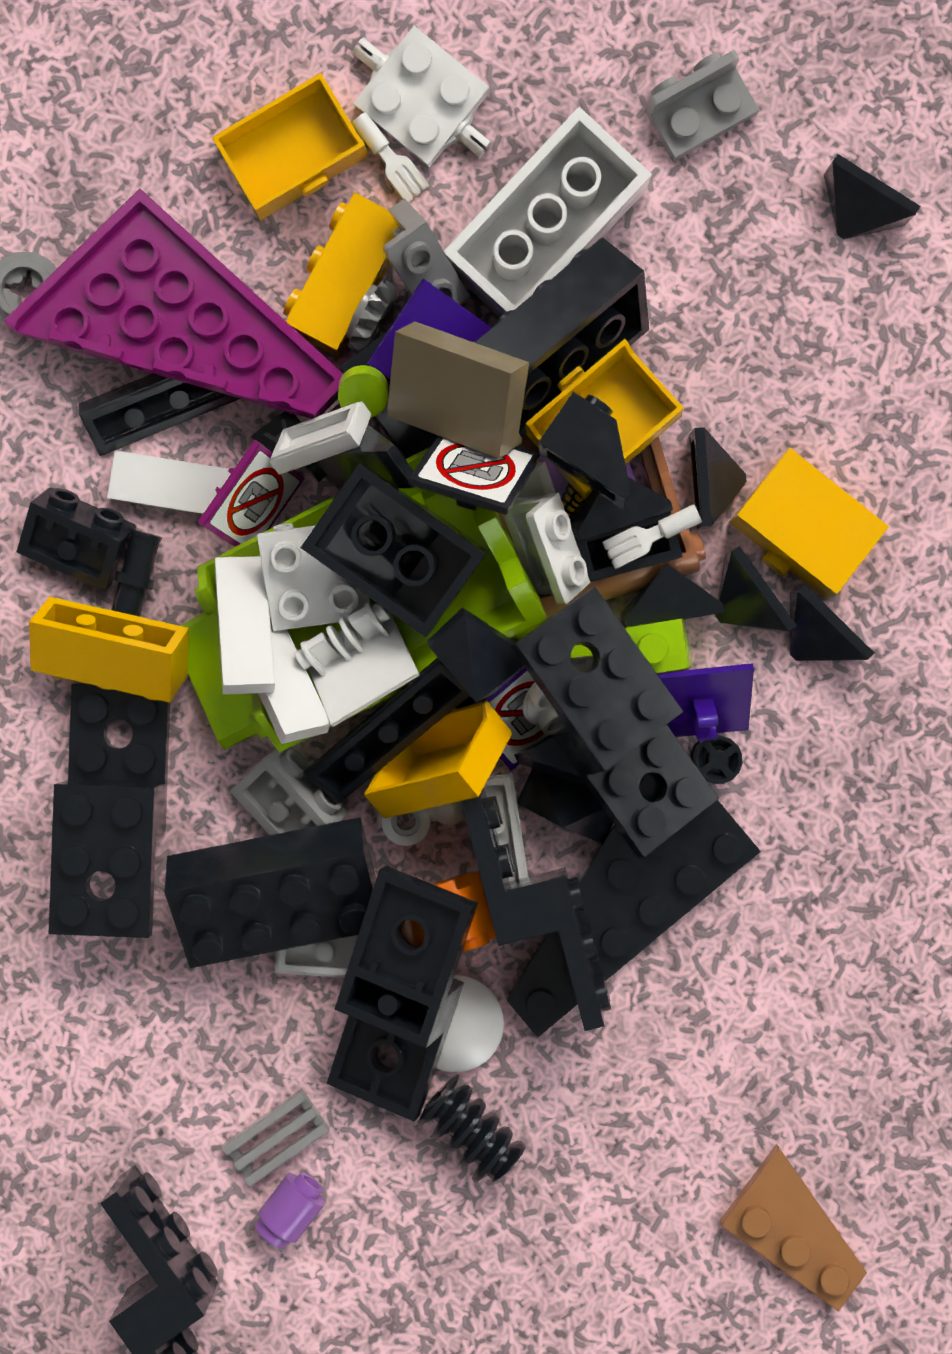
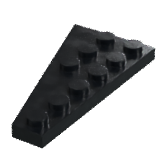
(633, 903)

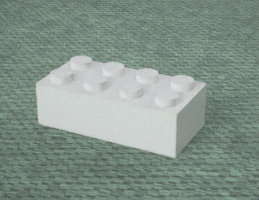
(547, 213)

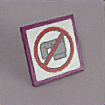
(250, 497)

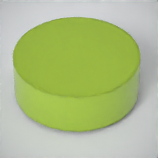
(364, 385)

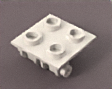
(301, 587)
(357, 662)

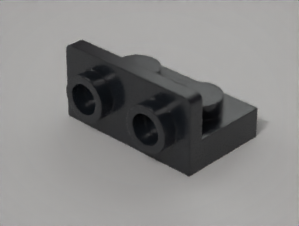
(74, 537)

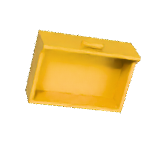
(290, 146)
(631, 391)
(808, 525)
(442, 764)

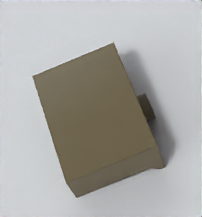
(457, 389)

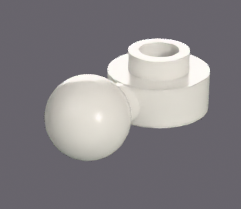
(445, 814)

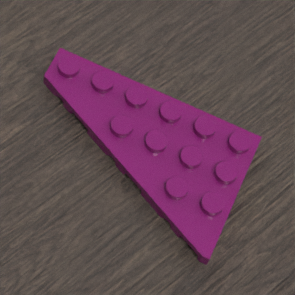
(170, 308)

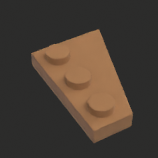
(793, 1232)

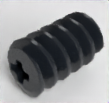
(471, 1131)

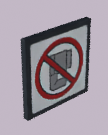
(474, 476)

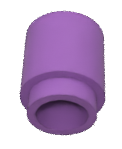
(290, 1210)

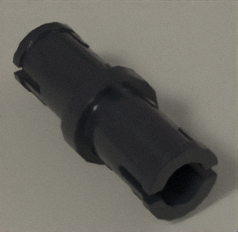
(136, 573)

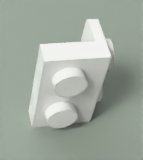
(547, 546)

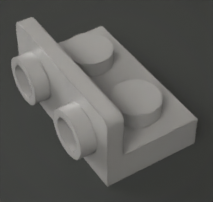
(700, 105)
(419, 256)
(283, 797)

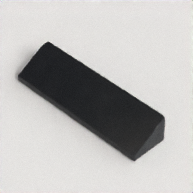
(144, 403)
(387, 731)

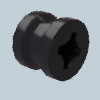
(727, 761)

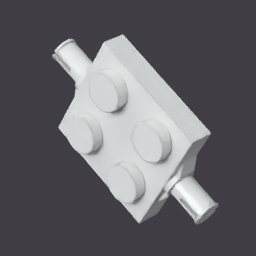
(422, 96)

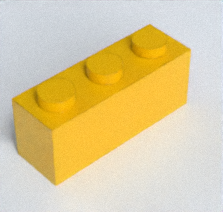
(341, 273)
(109, 649)

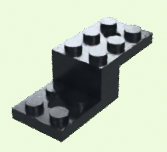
(615, 721)
(109, 815)
(536, 907)
(400, 992)
(179, 1282)

